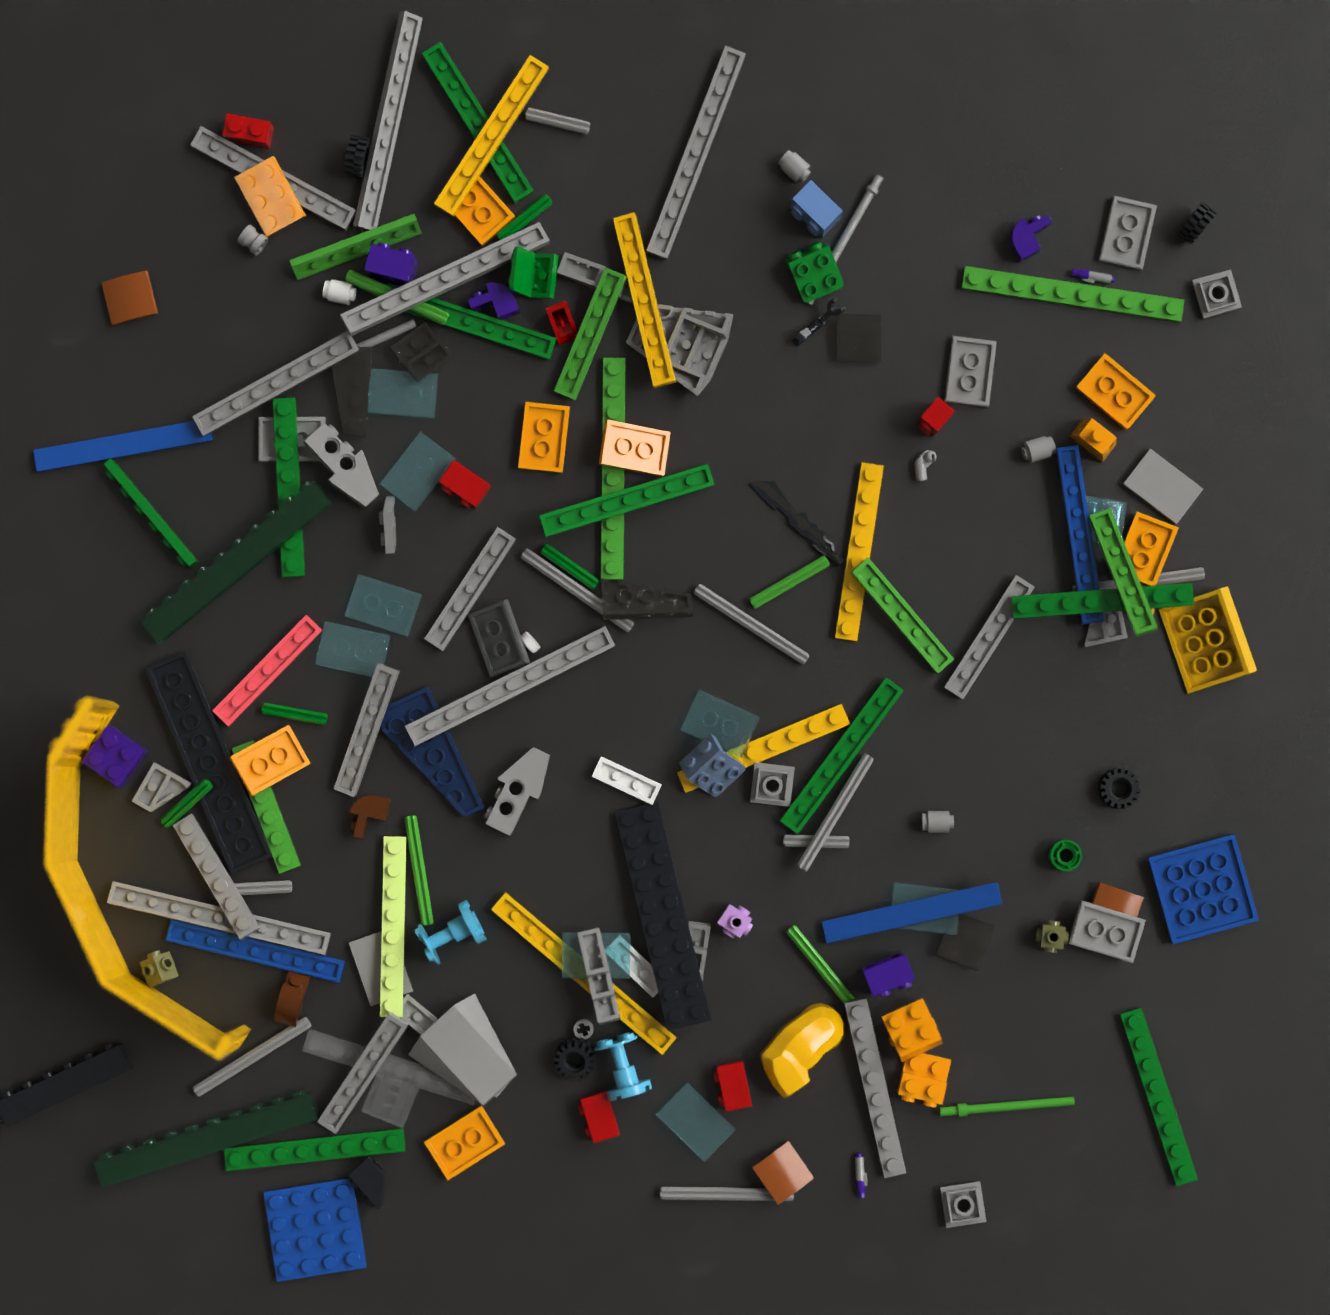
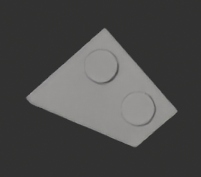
(387, 518)
(1110, 630)
(159, 788)

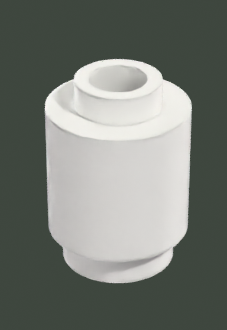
(339, 291)

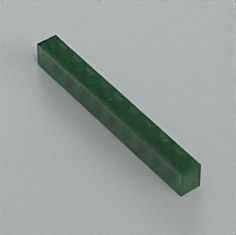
(237, 562)
(206, 1139)

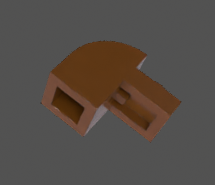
(366, 807)
(291, 999)

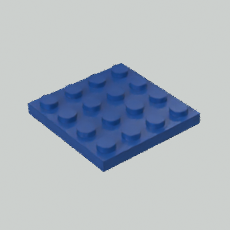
(1203, 889)
(315, 1229)

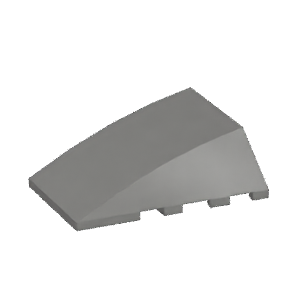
(693, 342)
(466, 1051)

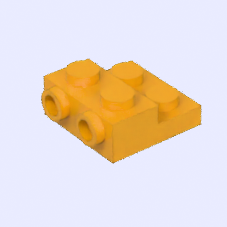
(924, 1079)

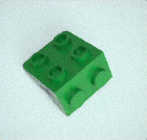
(814, 271)
(533, 274)

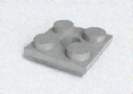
(1208, 304)
(762, 774)
(953, 1194)

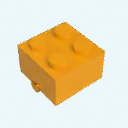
(912, 1030)

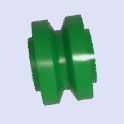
(1054, 855)

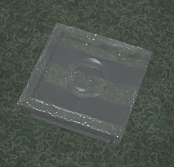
(390, 1099)

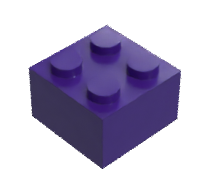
(391, 265)
(115, 756)
(888, 974)

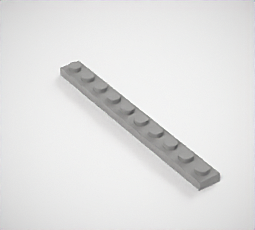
(388, 121)
(696, 152)
(442, 280)
(510, 686)
(214, 917)

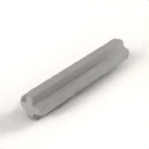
(557, 120)
(804, 841)
(267, 887)

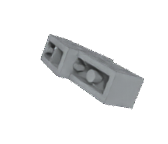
(354, 483)
(530, 773)

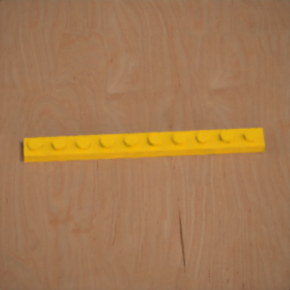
(552, 947)

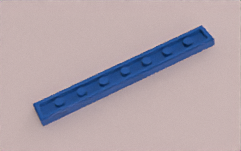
(119, 446)
(1078, 525)
(912, 912)
(255, 950)

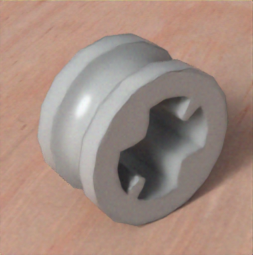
(587, 1023)

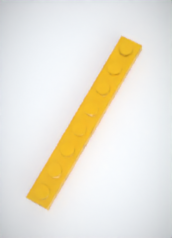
(491, 135)
(644, 300)
(858, 550)
(786, 739)

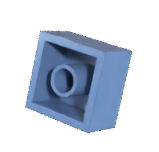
(815, 209)

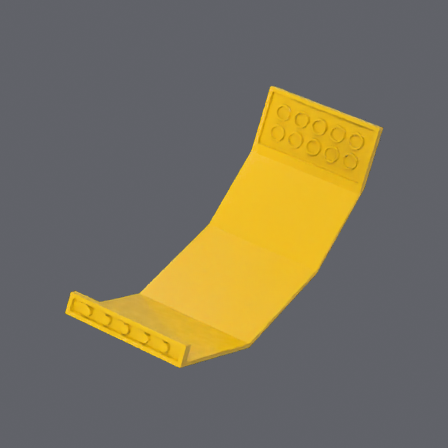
(77, 897)

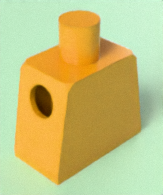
(1094, 438)

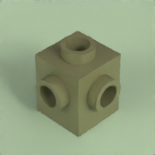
(1043, 932)
(158, 968)

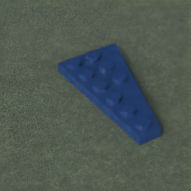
(436, 757)

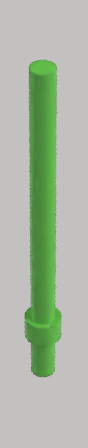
(963, 1109)

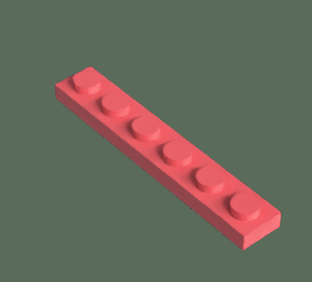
(267, 670)

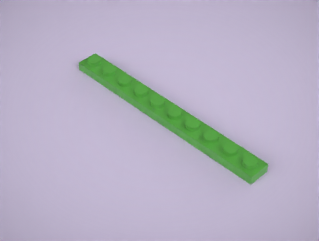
(1072, 294)
(613, 478)

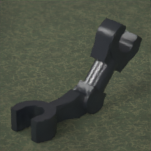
(819, 322)

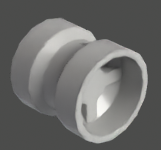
(252, 240)

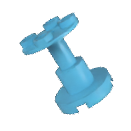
(458, 929)
(625, 1074)

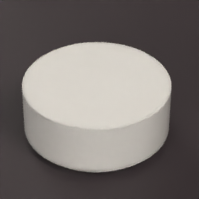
(530, 642)

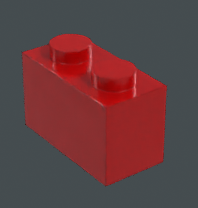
(248, 131)
(935, 417)
(464, 484)
(733, 1085)
(599, 1116)

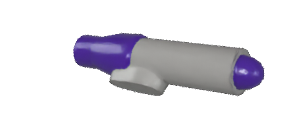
(1090, 276)
(861, 1176)

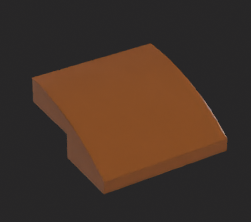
(129, 298)
(1117, 899)
(783, 1172)

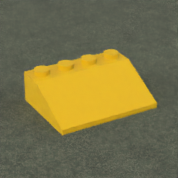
(1208, 640)

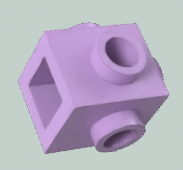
(729, 915)

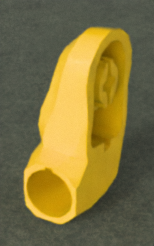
(801, 1046)

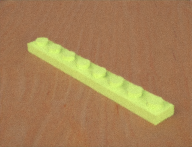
(393, 926)

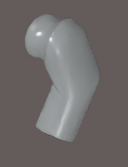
(922, 463)

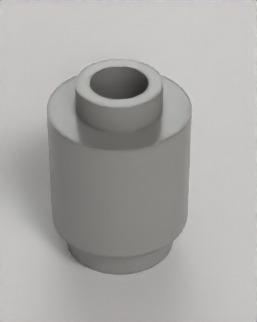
(794, 166)
(1038, 449)
(937, 821)

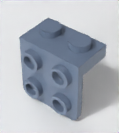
(711, 767)

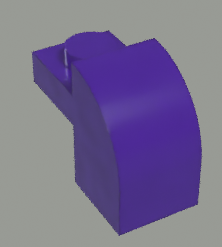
(1022, 237)
(499, 296)

